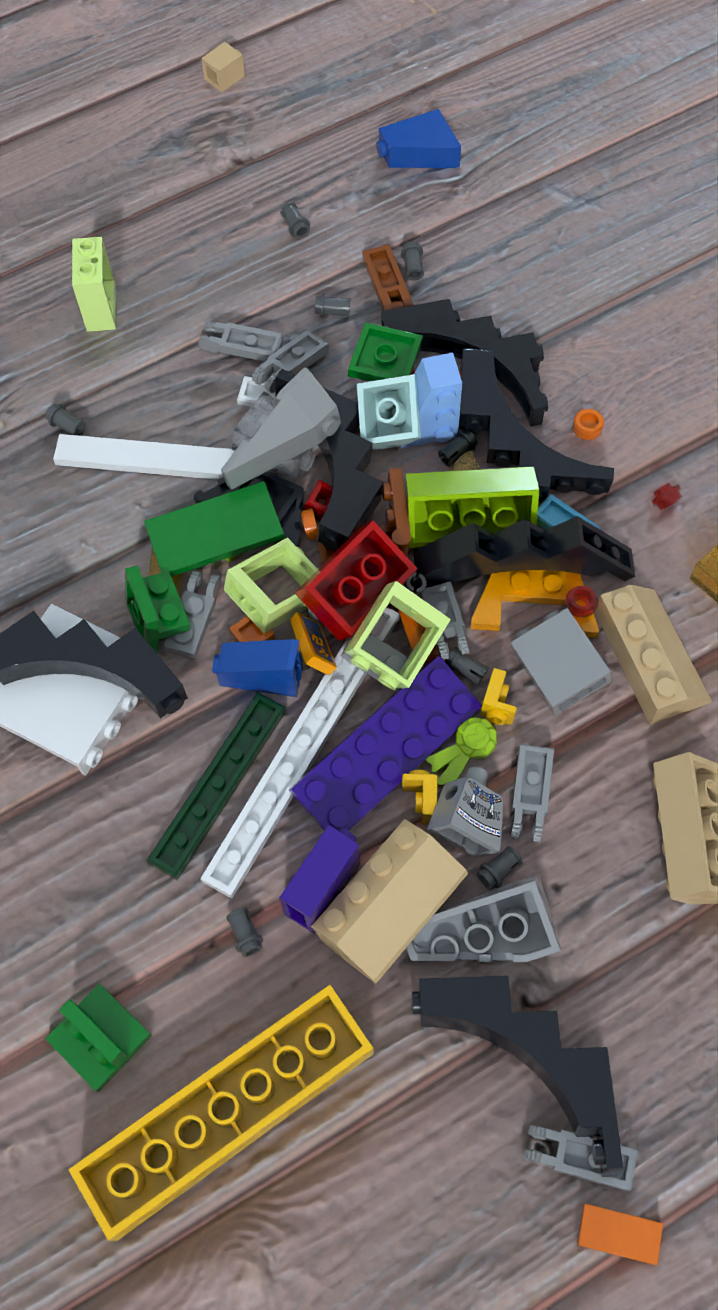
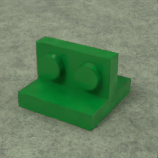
(384, 353)
(154, 605)
(97, 1037)

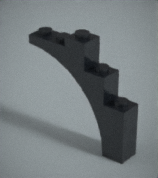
(515, 357)
(509, 441)

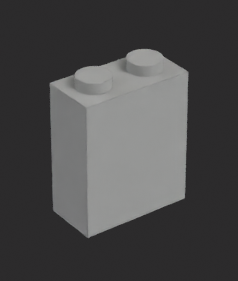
(561, 660)

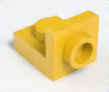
(494, 704)
(426, 792)

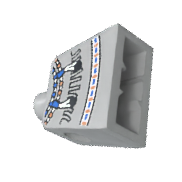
(469, 814)

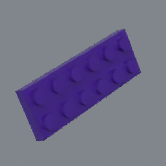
(385, 747)

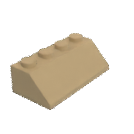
(650, 653)
(689, 826)
(389, 900)

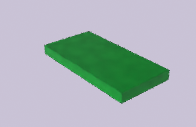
(214, 529)

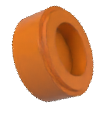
(588, 424)
(310, 524)

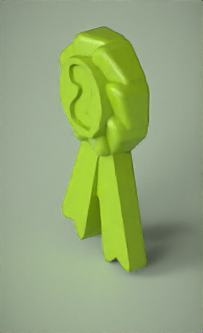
(474, 740)

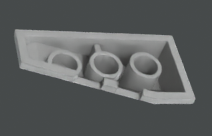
(294, 426)
(496, 925)

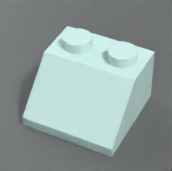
(389, 411)

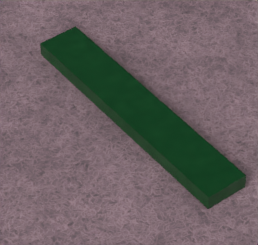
(216, 786)

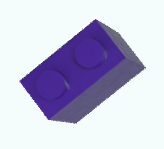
(321, 877)

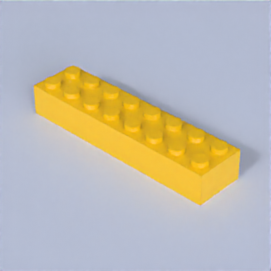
(220, 1113)

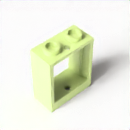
(93, 283)
(252, 600)
(418, 610)

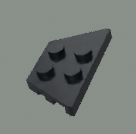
(285, 496)

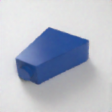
(419, 143)
(260, 666)

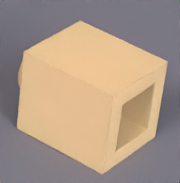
(223, 66)

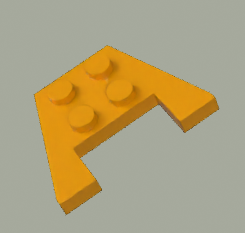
(528, 587)

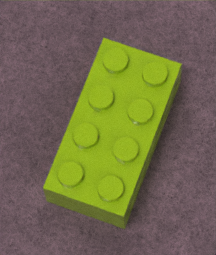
(452, 499)

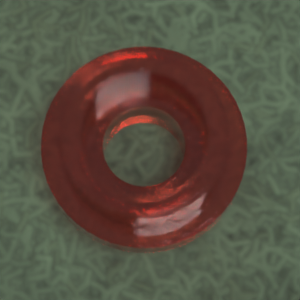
(666, 496)
(585, 594)

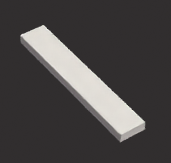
(141, 456)

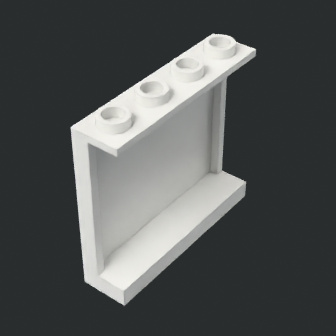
(66, 711)

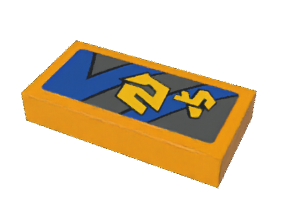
(313, 644)

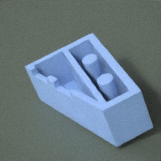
(438, 399)

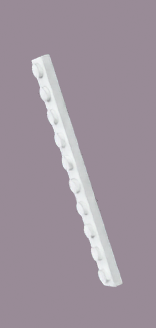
(289, 765)

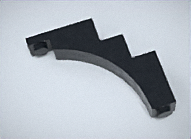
(347, 456)
(566, 547)
(129, 662)
(573, 1075)

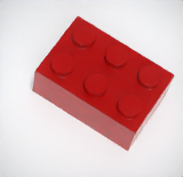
(353, 580)

